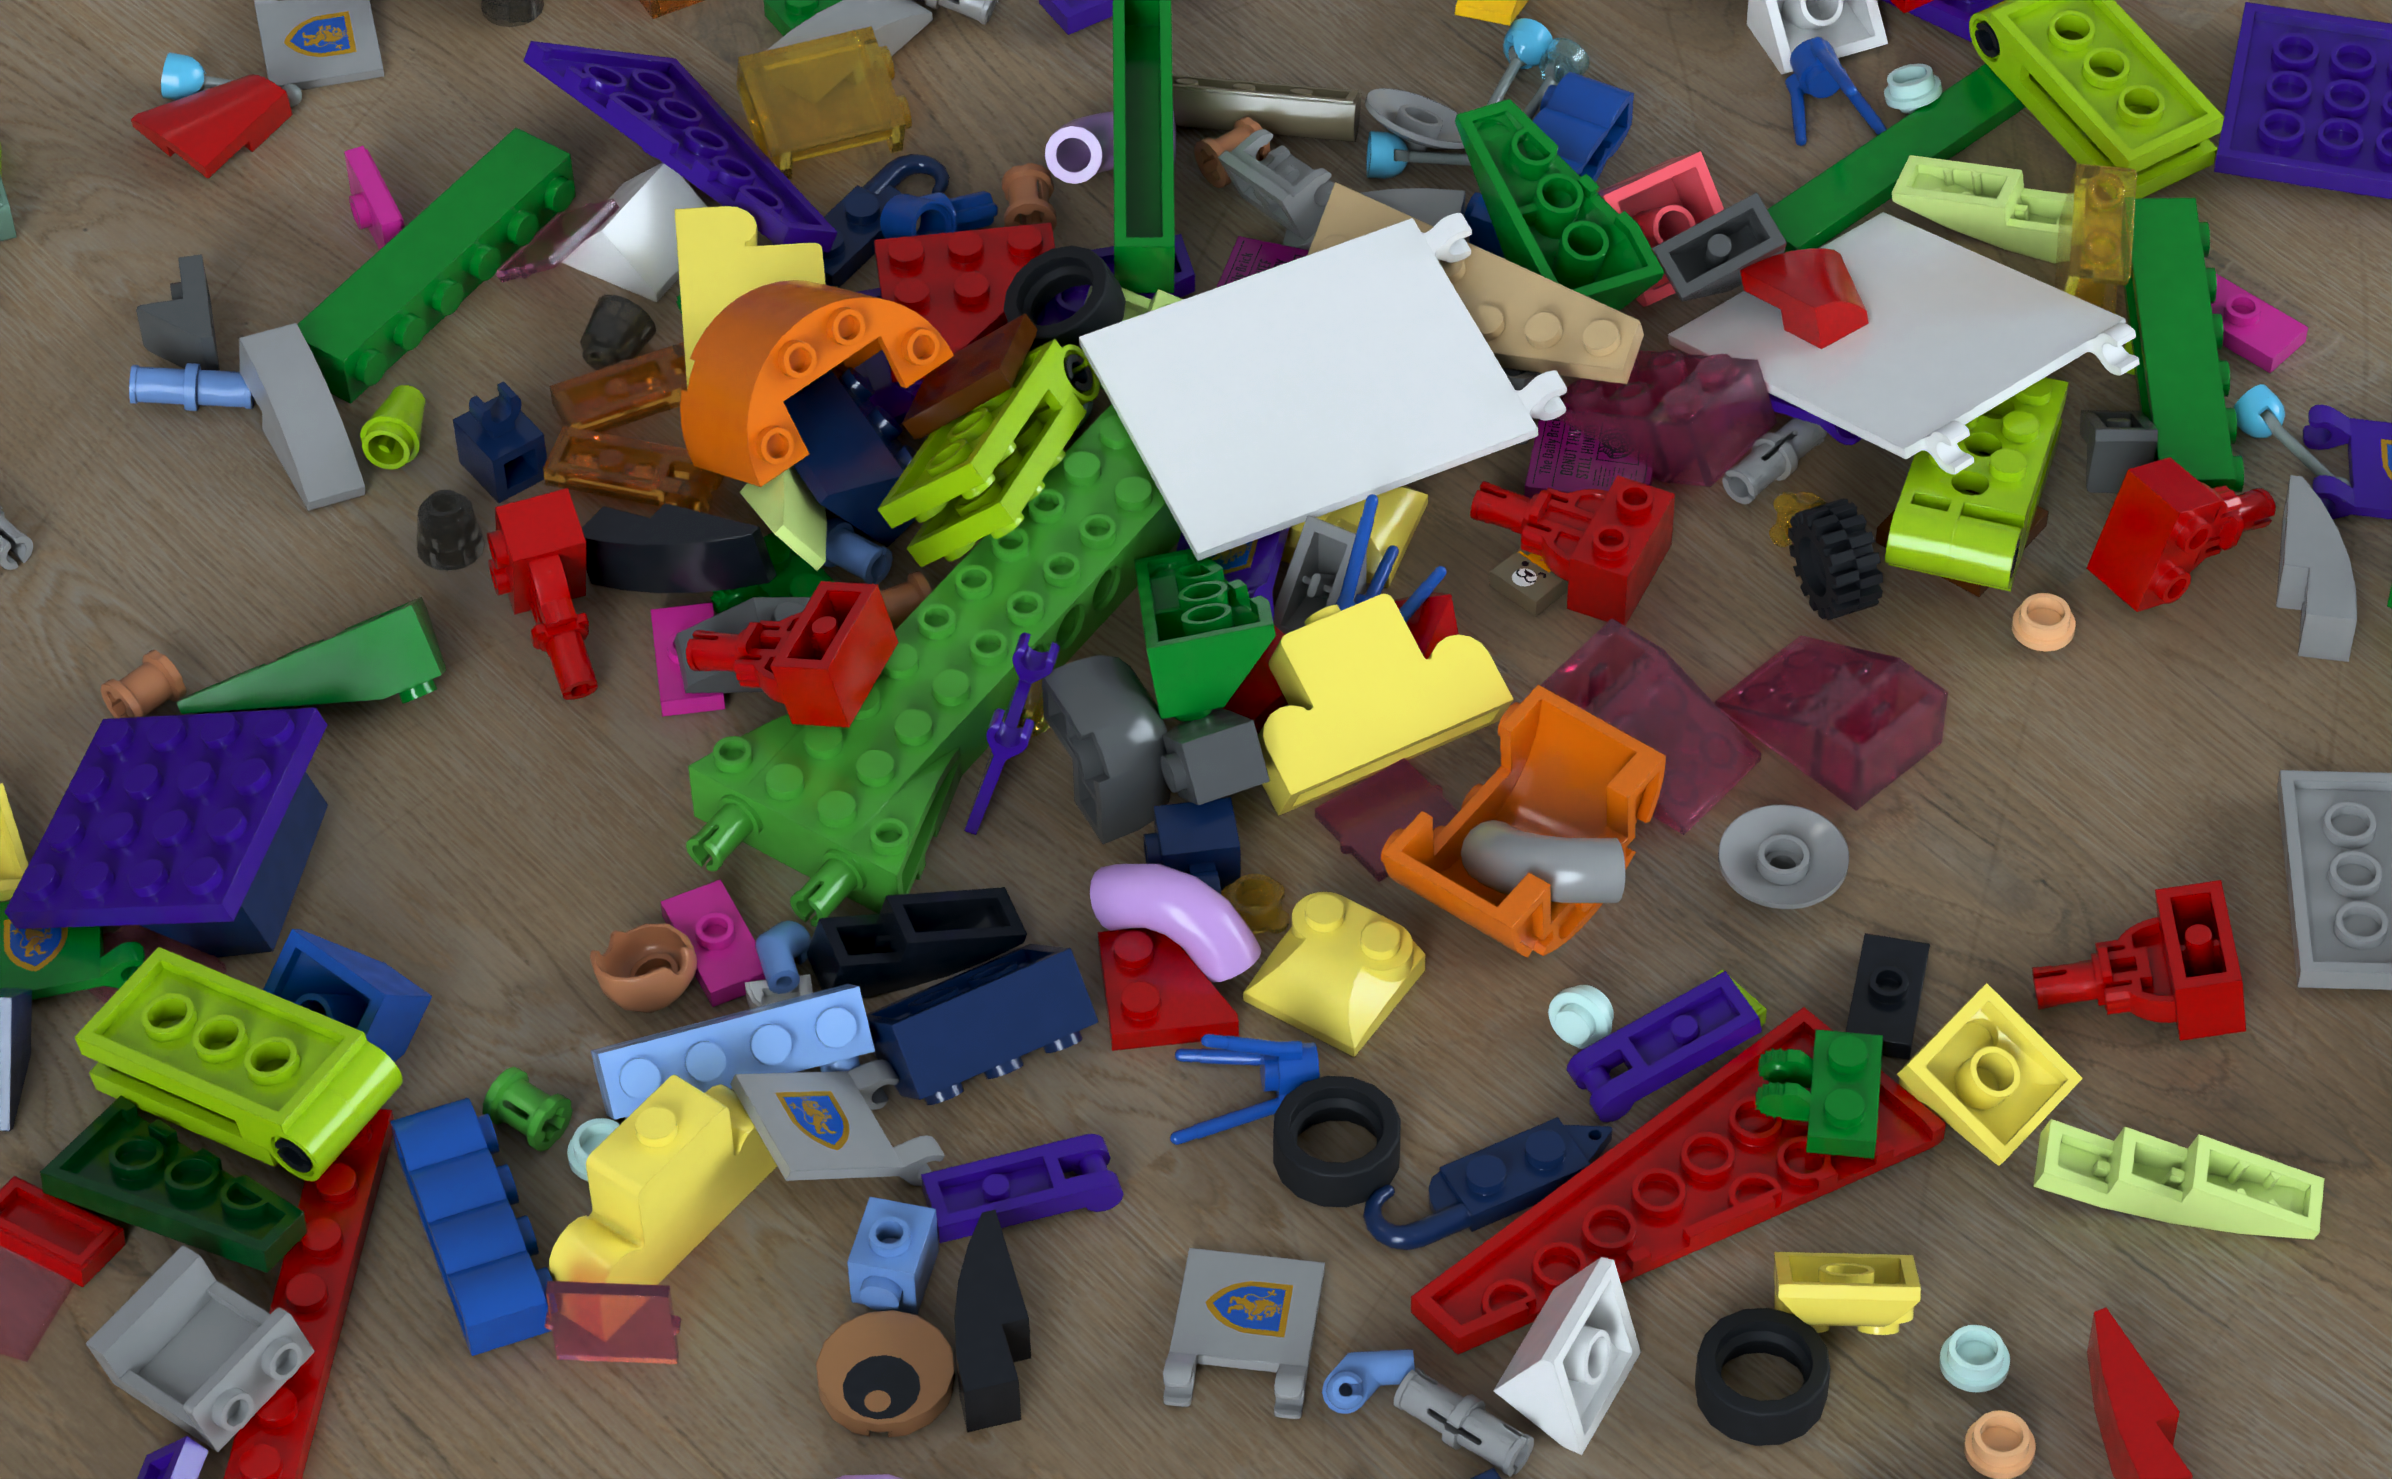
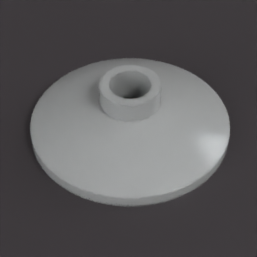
(1415, 119)
(1783, 856)

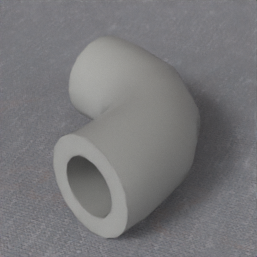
(1574, 867)

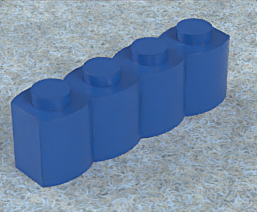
(1587, 125)
(471, 1224)

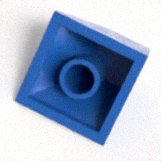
(349, 990)

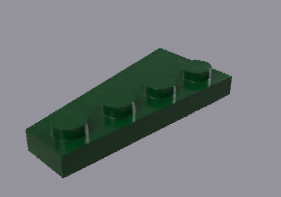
(160, 1185)

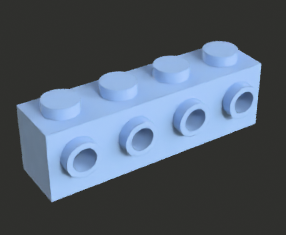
(780, 1037)

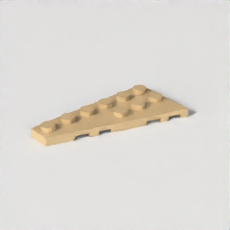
(1520, 313)

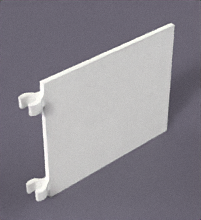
(1939, 347)
(1313, 385)

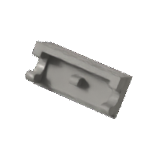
(1279, 184)

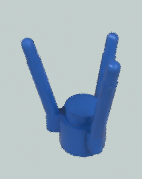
(1822, 75)
(1383, 571)
(1282, 1069)

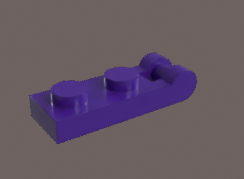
(1664, 1046)
(1023, 1186)

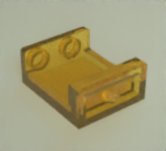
(822, 97)
(2096, 234)

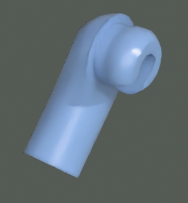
(777, 953)
(1362, 1374)

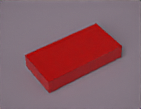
(56, 1232)

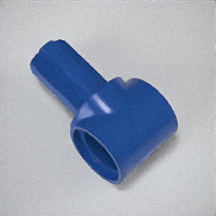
(937, 214)

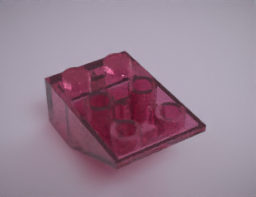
(1677, 413)
(1656, 702)
(1840, 714)

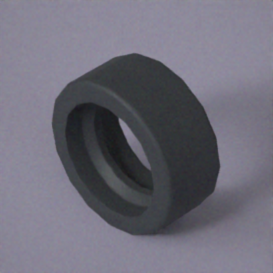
(1054, 273)
(1336, 1100)
(1767, 1420)

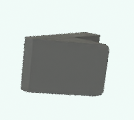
(183, 326)
(2114, 445)

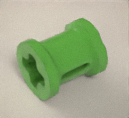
(527, 1108)

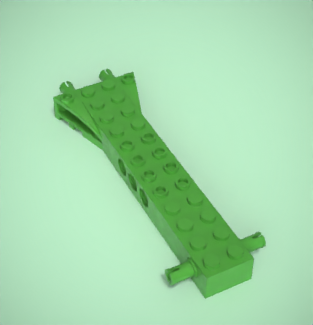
(869, 797)

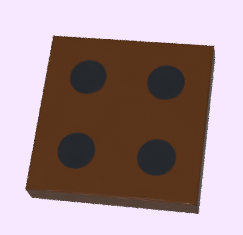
(970, 377)

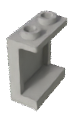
(199, 1350)

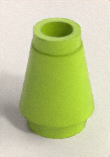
(394, 429)

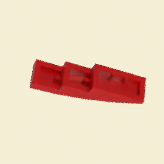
(2131, 1407)

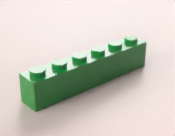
(1143, 145)
(437, 261)
(2179, 340)

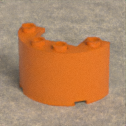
(773, 347)
(1556, 778)

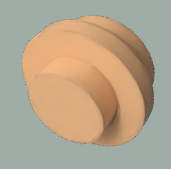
(2044, 622)
(2000, 1445)

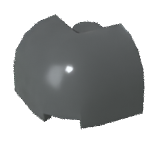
(1113, 740)

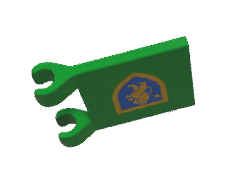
(62, 959)

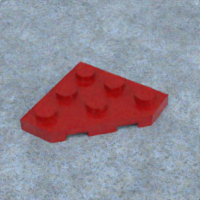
(958, 276)

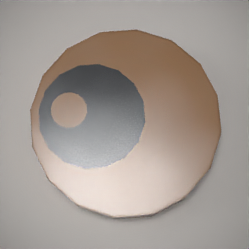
(885, 1373)

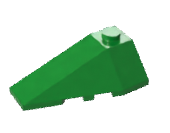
(1550, 214)
(1198, 632)
(361, 663)

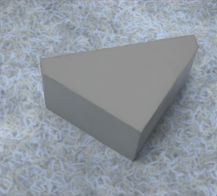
(1315, 573)

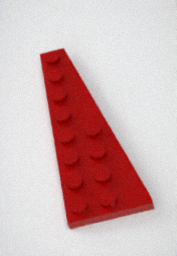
(1666, 1192)

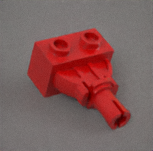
(2166, 528)
(1591, 538)
(542, 567)
(813, 660)
(2162, 968)

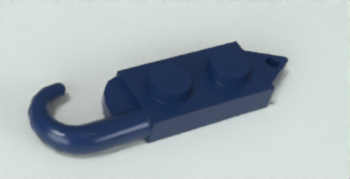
(860, 211)
(1492, 1183)

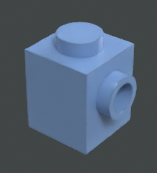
(893, 1255)

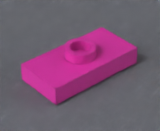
(370, 198)
(2255, 327)
(665, 626)
(719, 938)

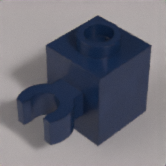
(500, 444)
(1197, 841)

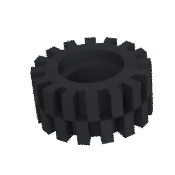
(1835, 559)

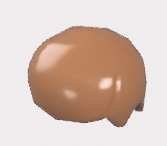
(645, 967)

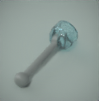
(1555, 62)

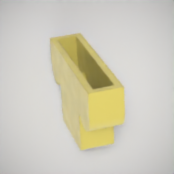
(723, 261)
(1368, 699)
(662, 1186)

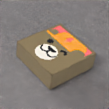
(1527, 581)

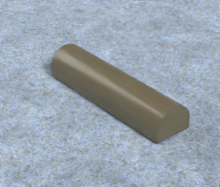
(1275, 106)

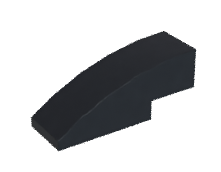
(674, 551)
(914, 940)
(989, 1329)

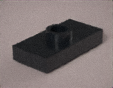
(1889, 992)

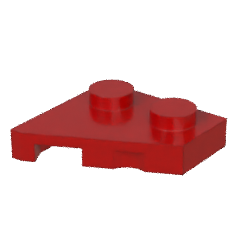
(1158, 992)

